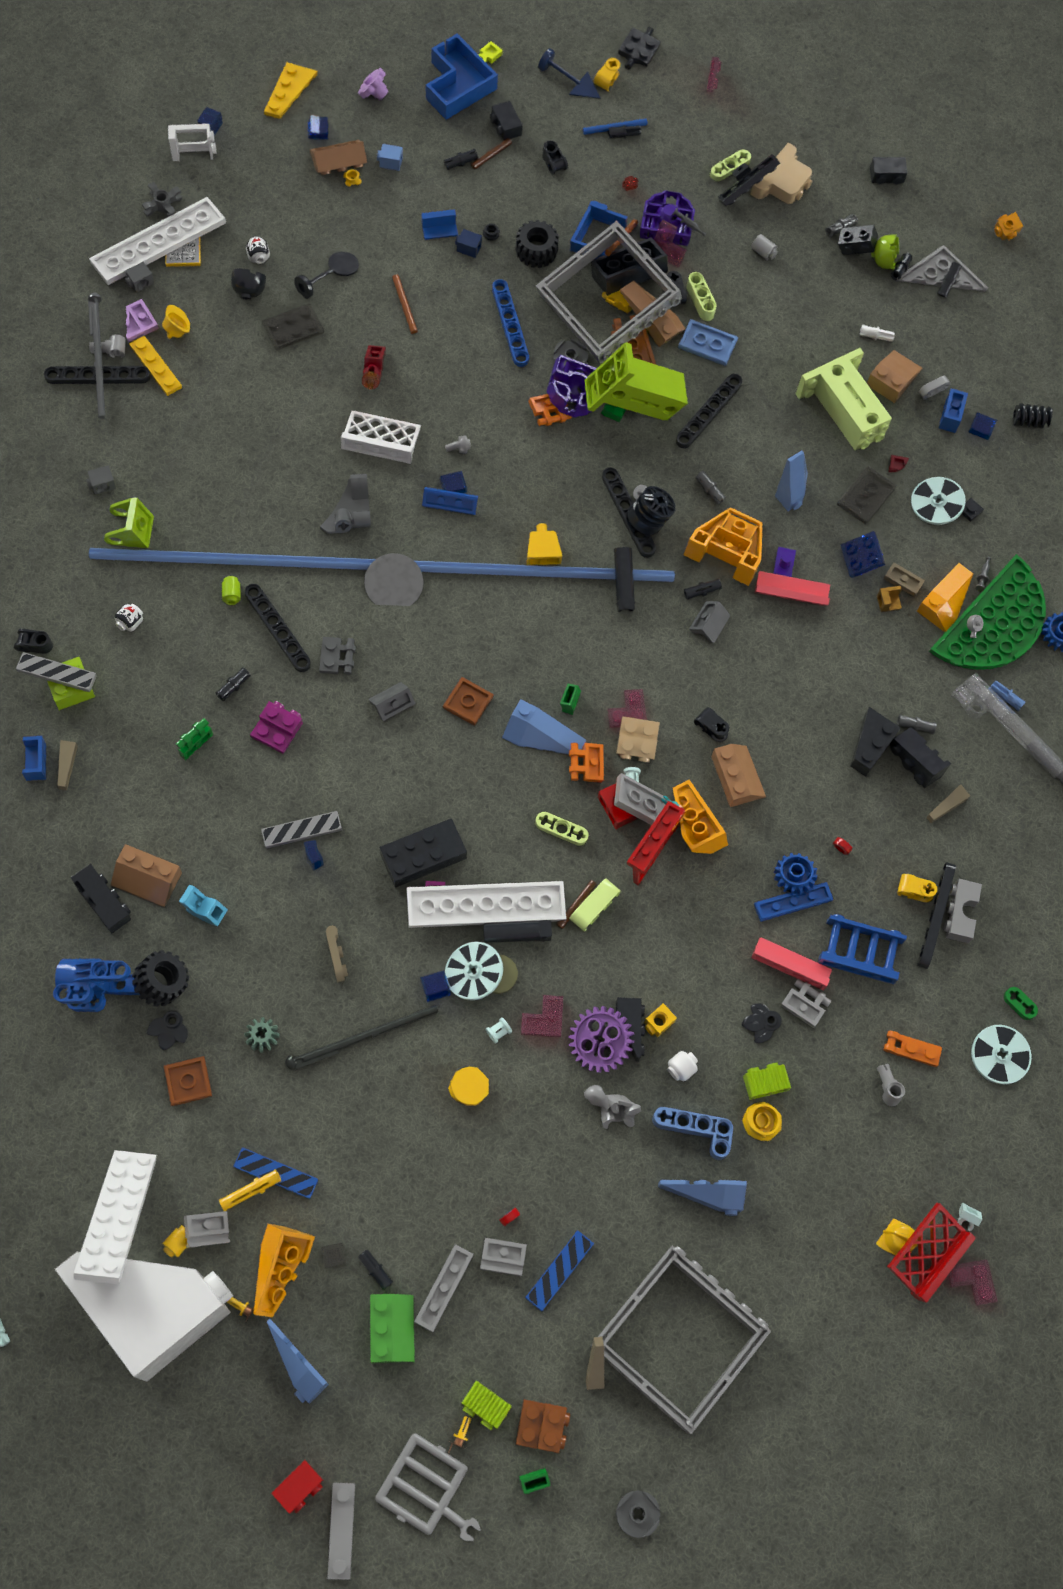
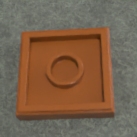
(468, 701)
(187, 1081)

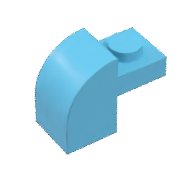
(202, 907)

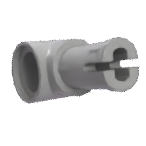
(114, 346)
(890, 1085)

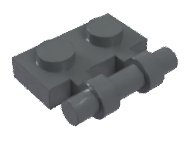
(330, 655)

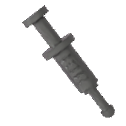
(688, 222)
(983, 577)

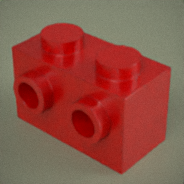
(298, 1487)

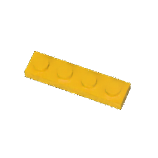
(156, 365)

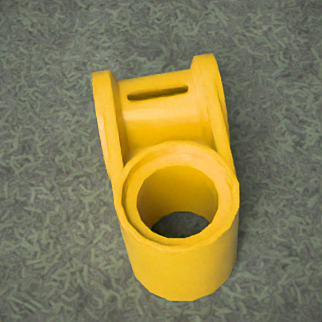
(607, 74)
(915, 888)

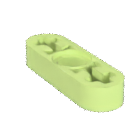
(733, 159)
(559, 821)

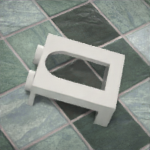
(190, 146)

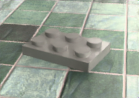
(638, 799)

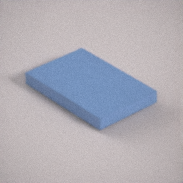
(708, 342)

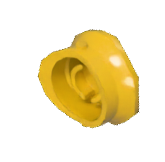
(469, 1086)
(765, 1124)

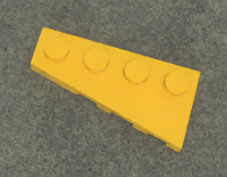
(288, 88)

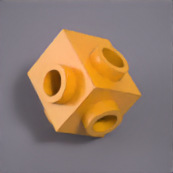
(1008, 226)

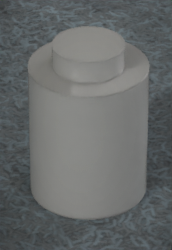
(764, 247)

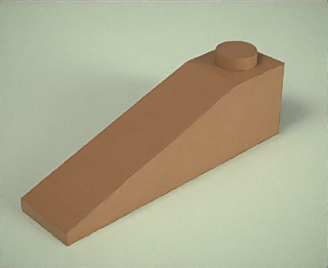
(664, 327)

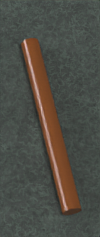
(629, 228)
(404, 303)

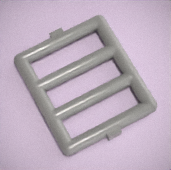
(393, 1479)

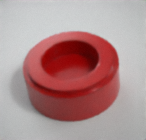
(842, 845)
(510, 1216)

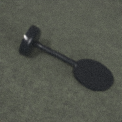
(340, 263)

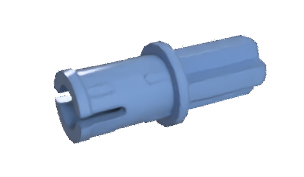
(1007, 695)

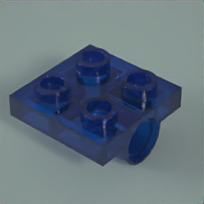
(862, 554)

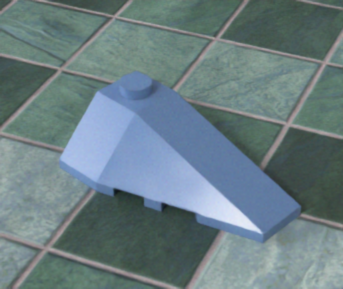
(793, 482)
(538, 730)
(722, 1195)
(301, 1372)

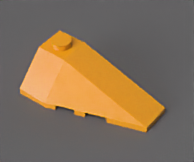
(946, 599)
(698, 825)
(279, 1258)

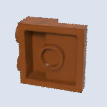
(542, 1426)

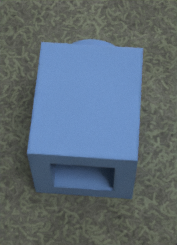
(390, 157)

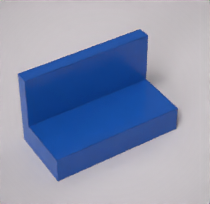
(439, 224)

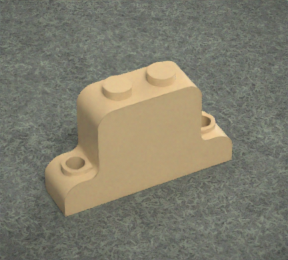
(787, 180)

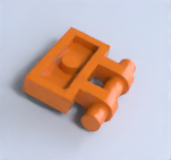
(542, 406)
(592, 762)

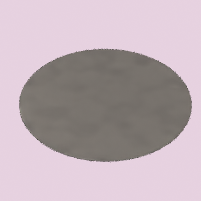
(393, 580)

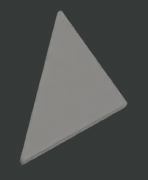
(935, 266)

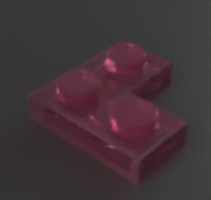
(714, 68)
(664, 238)
(633, 708)
(547, 1023)
(980, 1278)

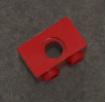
(616, 815)

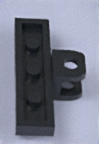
(747, 178)

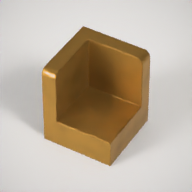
(889, 598)

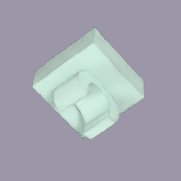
(969, 1214)

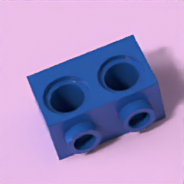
(953, 410)

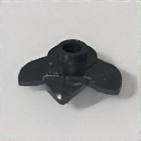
(759, 1023)
(167, 1032)

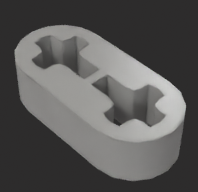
(934, 387)

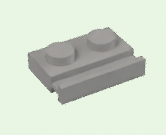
(206, 1229)
(503, 1257)

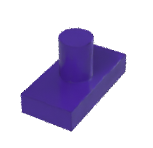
(784, 561)

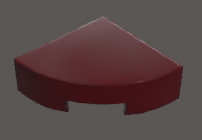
(897, 463)

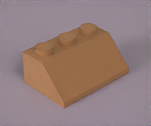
(339, 156)
(737, 774)
(145, 875)

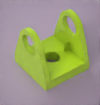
(138, 524)

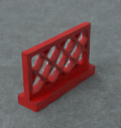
(655, 840)
(940, 1266)

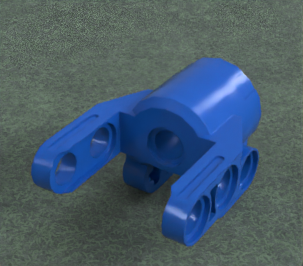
(90, 980)

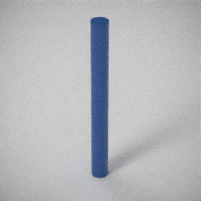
(603, 128)

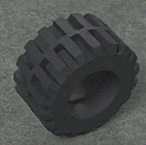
(537, 254)
(151, 988)

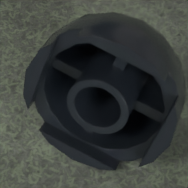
(247, 283)

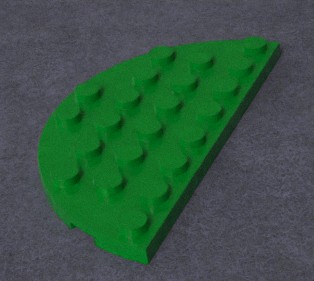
(1012, 622)

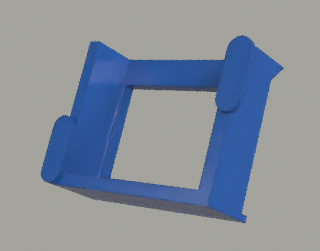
(600, 213)

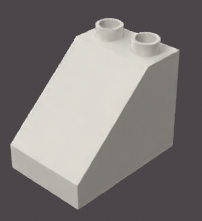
(151, 1311)

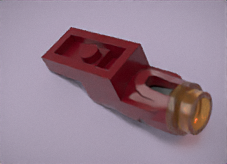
(373, 366)

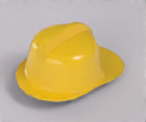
(175, 322)
(895, 1237)

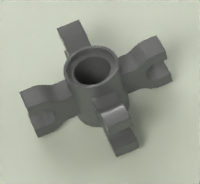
(162, 200)

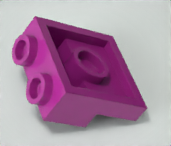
(277, 726)

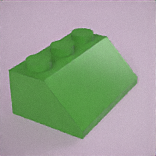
(392, 1328)

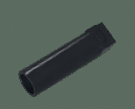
(624, 578)
(518, 931)

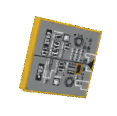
(185, 255)

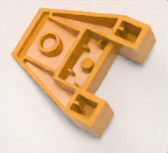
(729, 541)

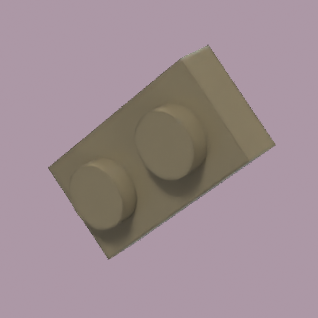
(901, 577)

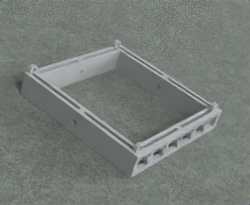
(631, 329)
(725, 1299)

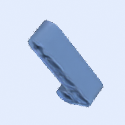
(692, 1127)

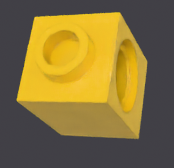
(663, 1013)

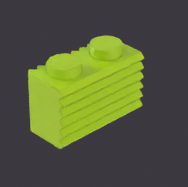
(766, 1081)
(486, 1406)

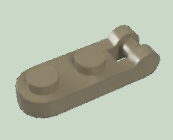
(336, 953)

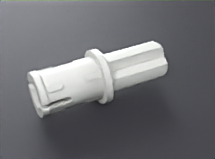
(876, 333)

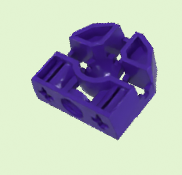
(657, 210)
(564, 385)

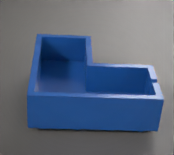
(464, 77)

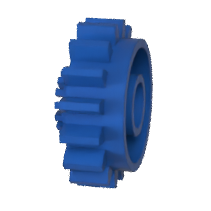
(1054, 631)
(793, 882)

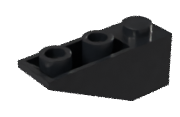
(633, 1011)

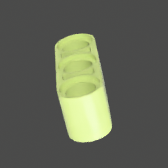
(701, 296)
(594, 904)

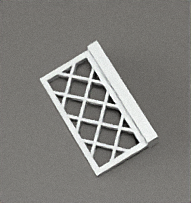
(377, 446)

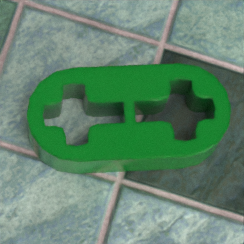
(1024, 1000)

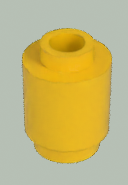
(175, 1242)

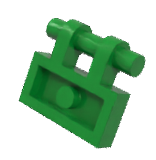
(194, 738)

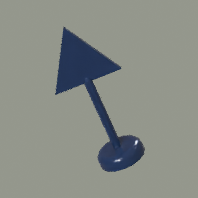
(584, 87)

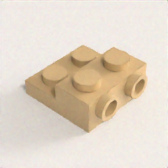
(637, 739)

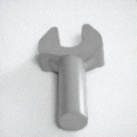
(461, 1523)

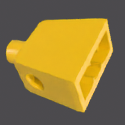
(543, 547)

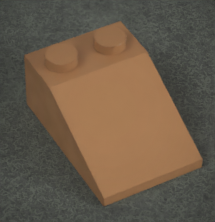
(893, 376)

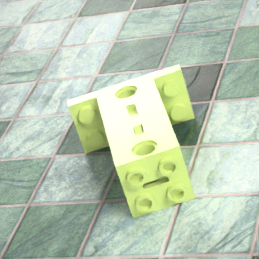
(847, 399)

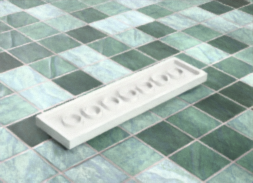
(158, 240)
(485, 904)
(115, 1218)

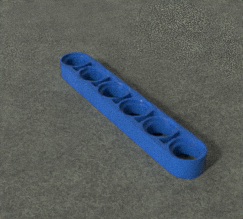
(510, 323)

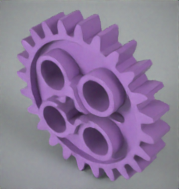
(618, 1045)

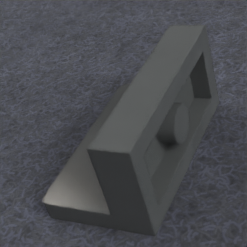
(710, 620)
(392, 701)

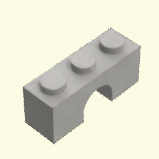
(959, 926)

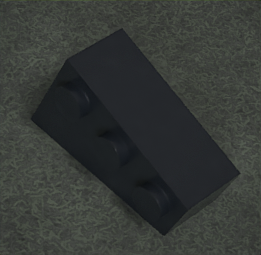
(873, 740)
(918, 757)
(101, 898)

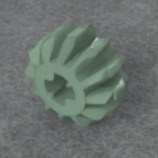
(253, 1034)

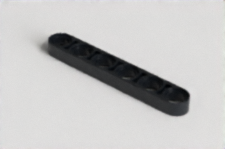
(80, 371)
(709, 411)
(625, 497)
(280, 626)
(937, 915)

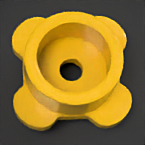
(352, 174)

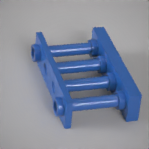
(849, 963)

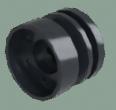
(651, 510)

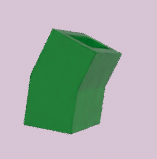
(613, 412)
(575, 691)
(531, 1476)

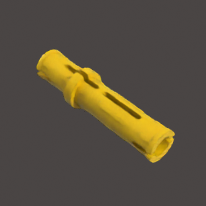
(257, 1186)

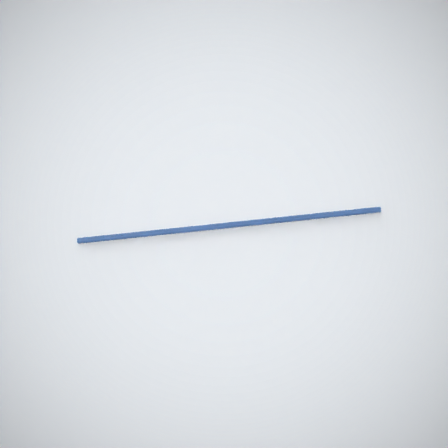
(363, 564)

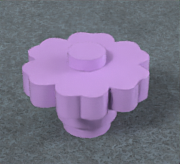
(373, 85)

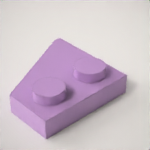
(139, 321)

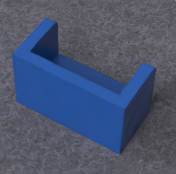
(34, 758)

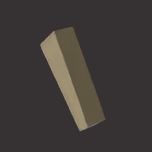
(66, 761)
(956, 798)
(595, 1369)

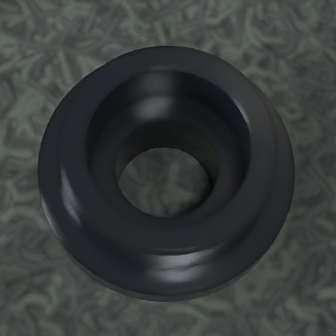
(491, 228)

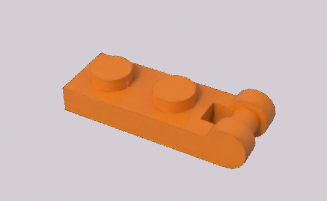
(913, 1049)

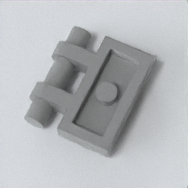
(802, 1007)

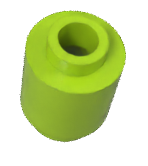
(231, 590)

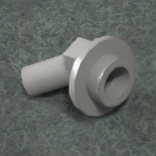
(462, 443)

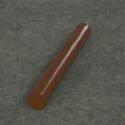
(491, 153)
(579, 900)

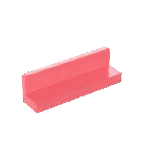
(792, 588)
(792, 963)

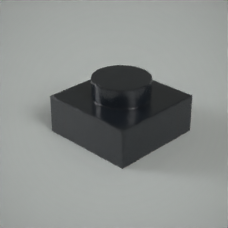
(972, 509)

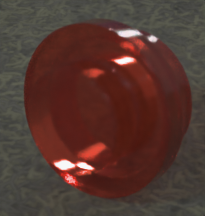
(630, 183)

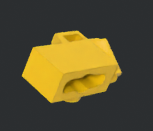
(617, 300)

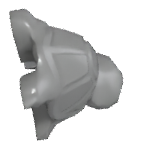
(613, 1106)

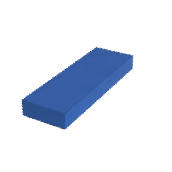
(450, 500)

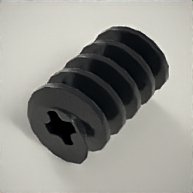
(1032, 414)

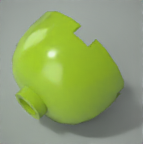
(886, 251)

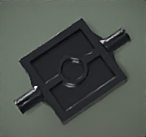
(639, 47)

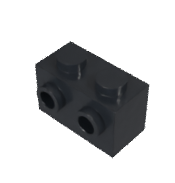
(858, 239)

